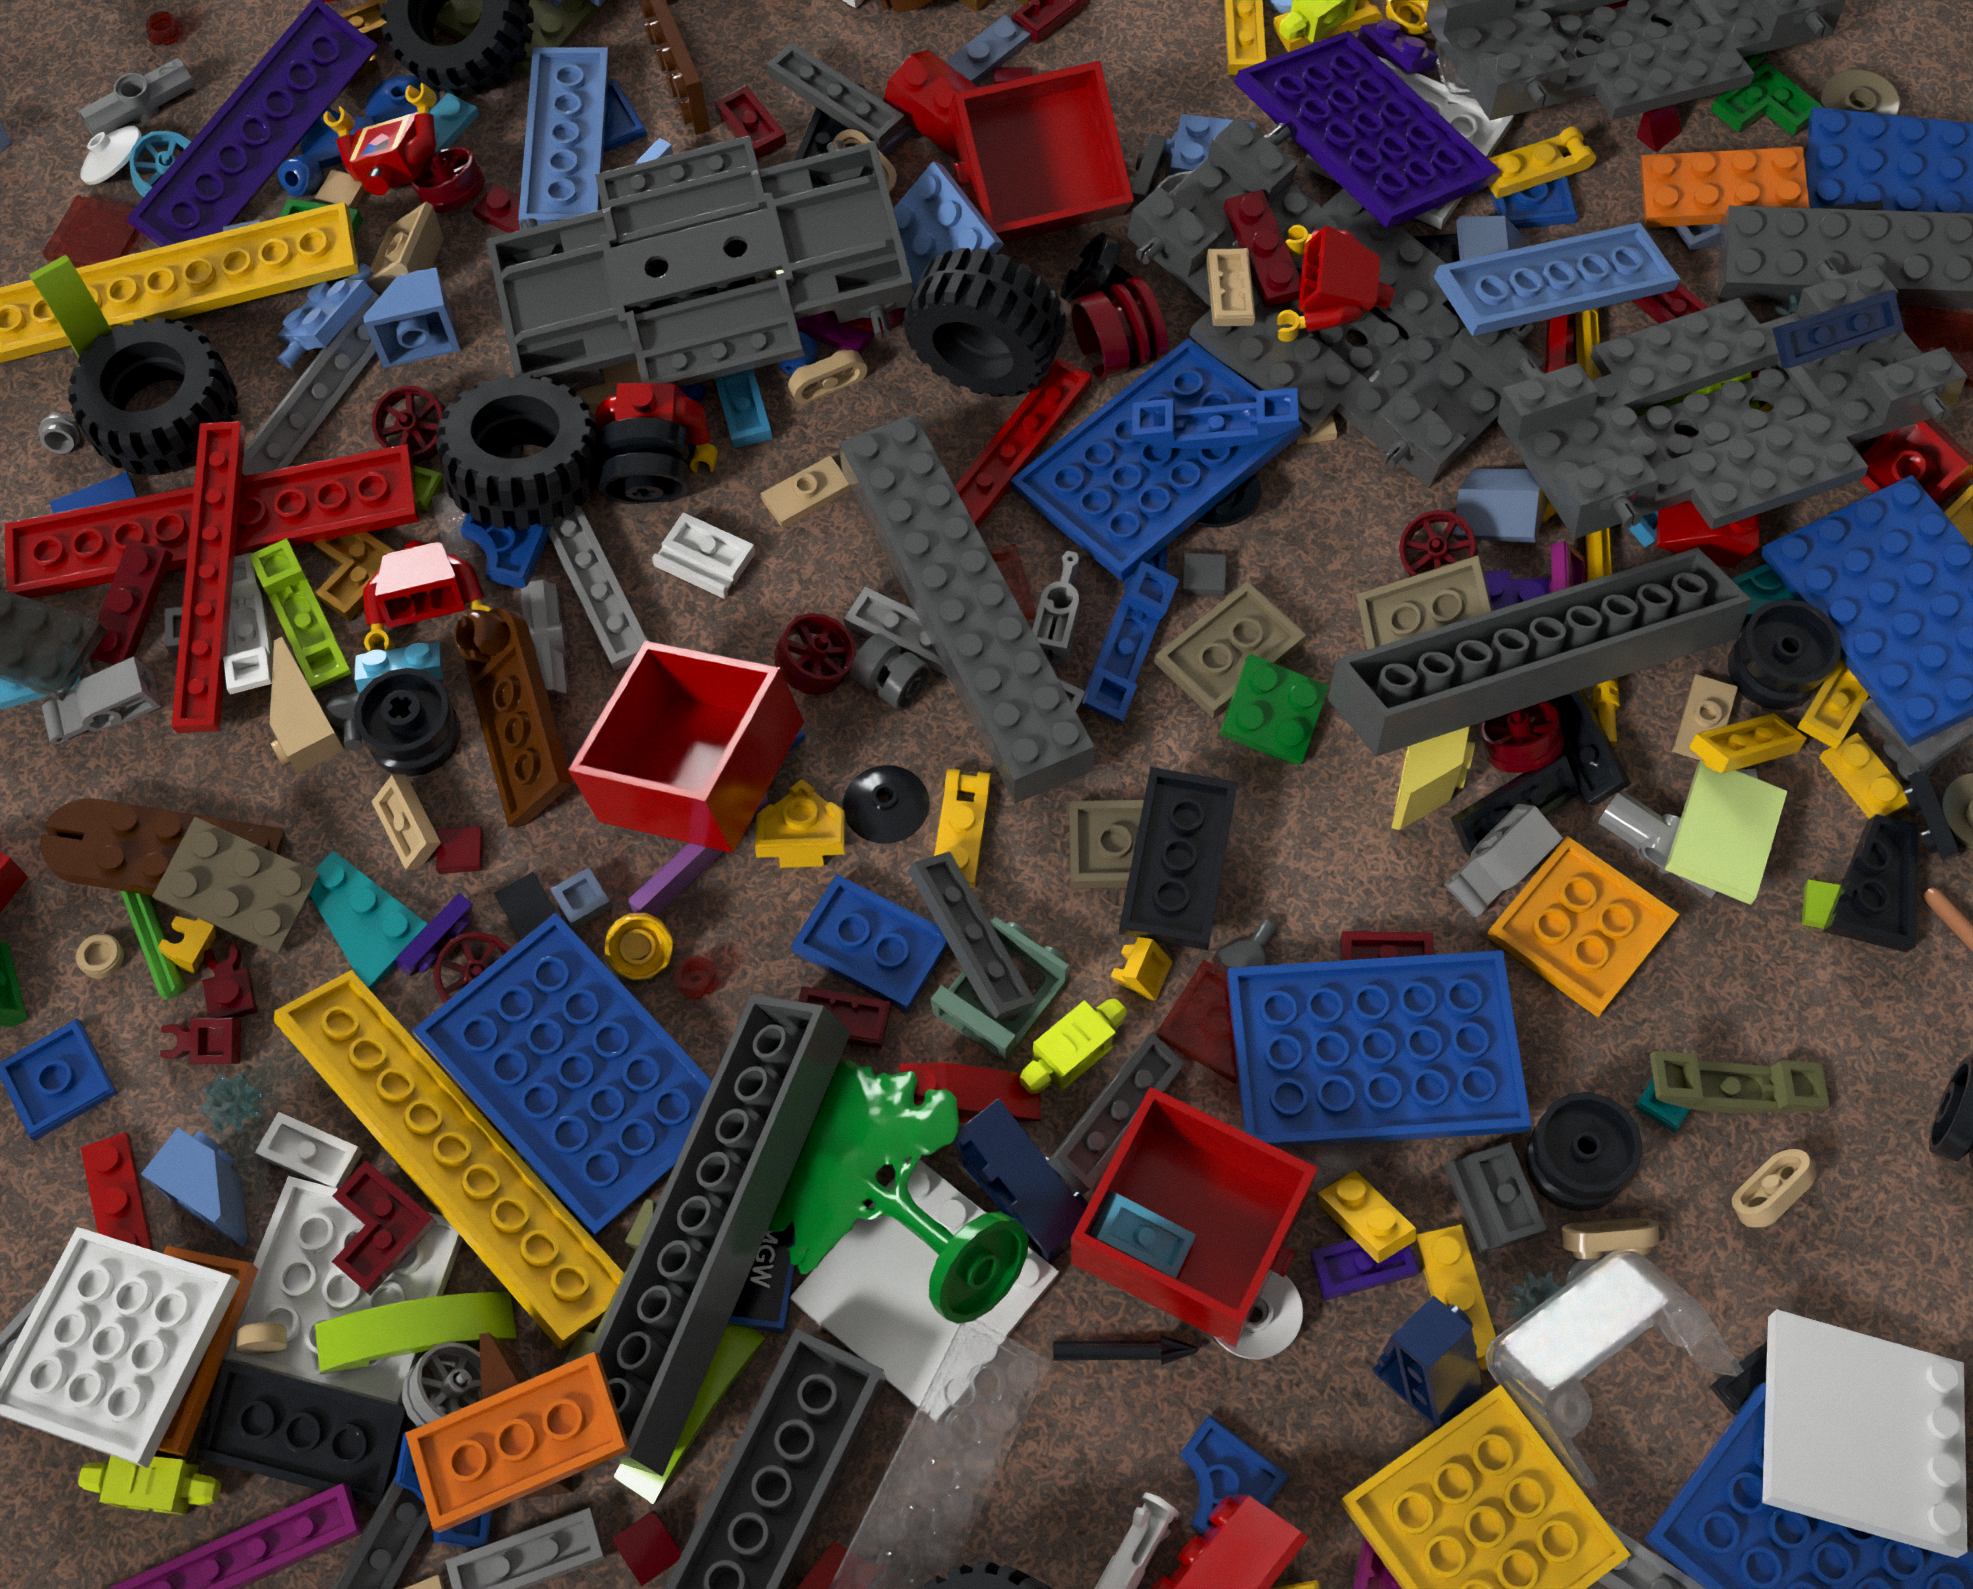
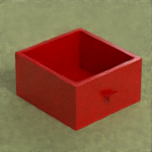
(1041, 152)
(687, 746)
(1214, 1183)

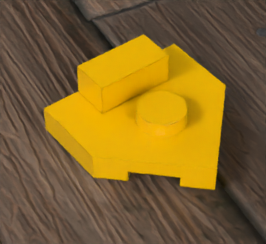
(800, 829)

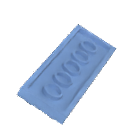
(564, 133)
(1555, 278)

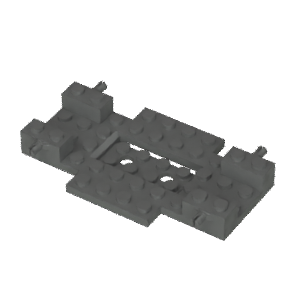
(1525, 62)
(814, 217)
(1410, 397)
(1615, 467)

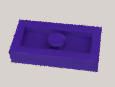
(1397, 47)
(423, 951)
(1350, 1269)

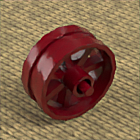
(449, 179)
(407, 420)
(1438, 550)
(806, 672)
(1527, 738)
(473, 968)

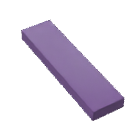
(677, 874)

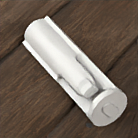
(1139, 1544)

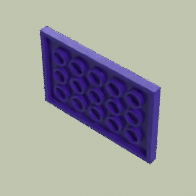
(1367, 128)

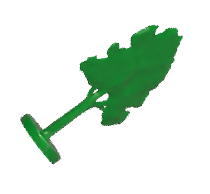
(875, 1124)

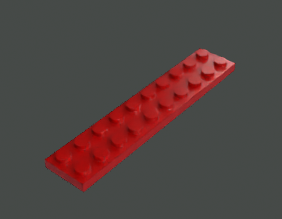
(292, 503)

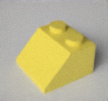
(1431, 775)

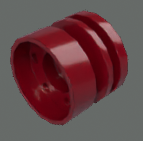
(1121, 326)

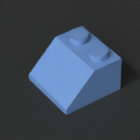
(412, 320)
(201, 1181)

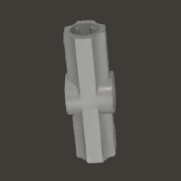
(137, 97)
(548, 634)
(1645, 831)

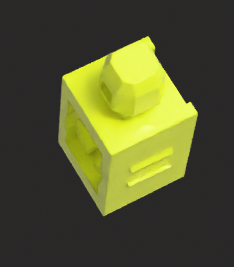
(1315, 18)
(1072, 1045)
(164, 1486)

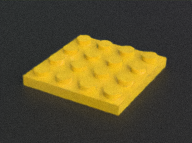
(1484, 1509)

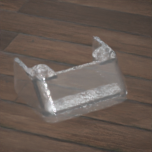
(1581, 1329)

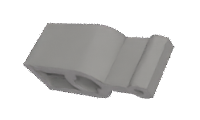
(1059, 621)
(103, 701)
(1503, 858)

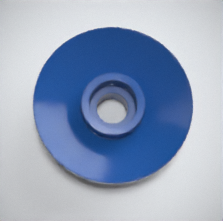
(384, 102)

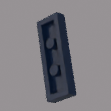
(1838, 329)

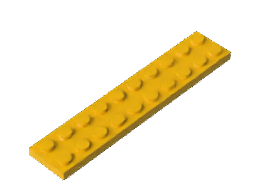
(191, 277)
(454, 1156)

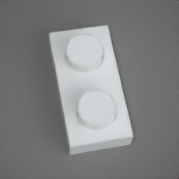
(308, 1151)

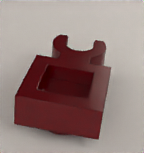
(231, 990)
(206, 1041)

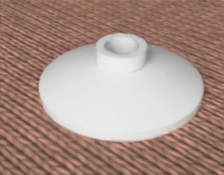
(108, 154)
(1279, 1324)

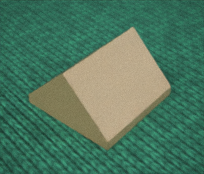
(407, 247)

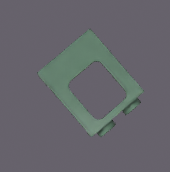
(969, 1016)

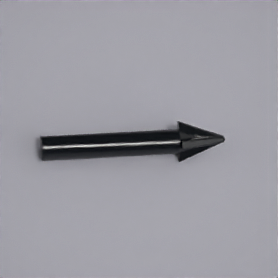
(1165, 1350)

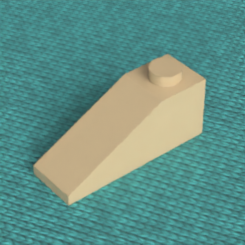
(297, 717)

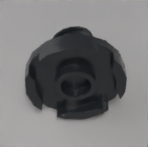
(1096, 269)

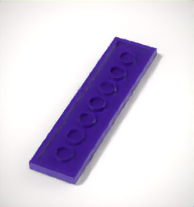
(255, 128)

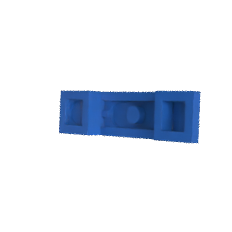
(1218, 425)
(1127, 642)

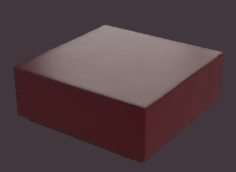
(459, 850)

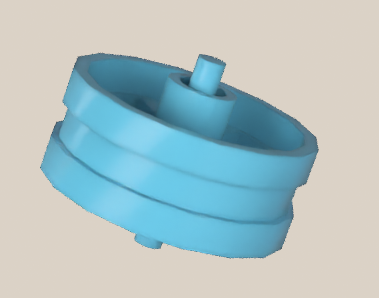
(163, 159)

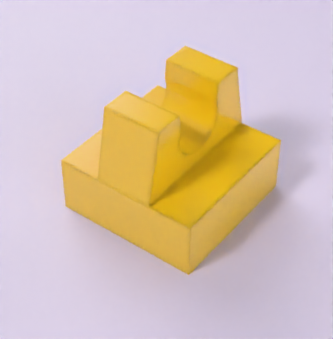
(190, 951)
(1145, 968)

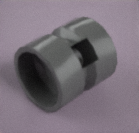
(884, 668)

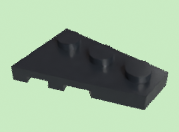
(1880, 887)

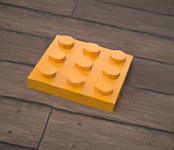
(1582, 926)

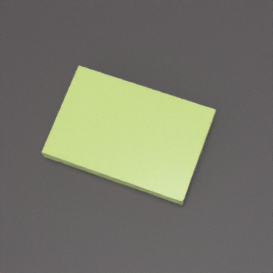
(1726, 832)

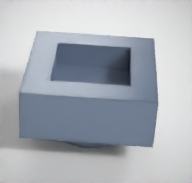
(581, 898)

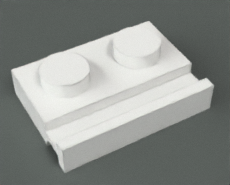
(704, 555)

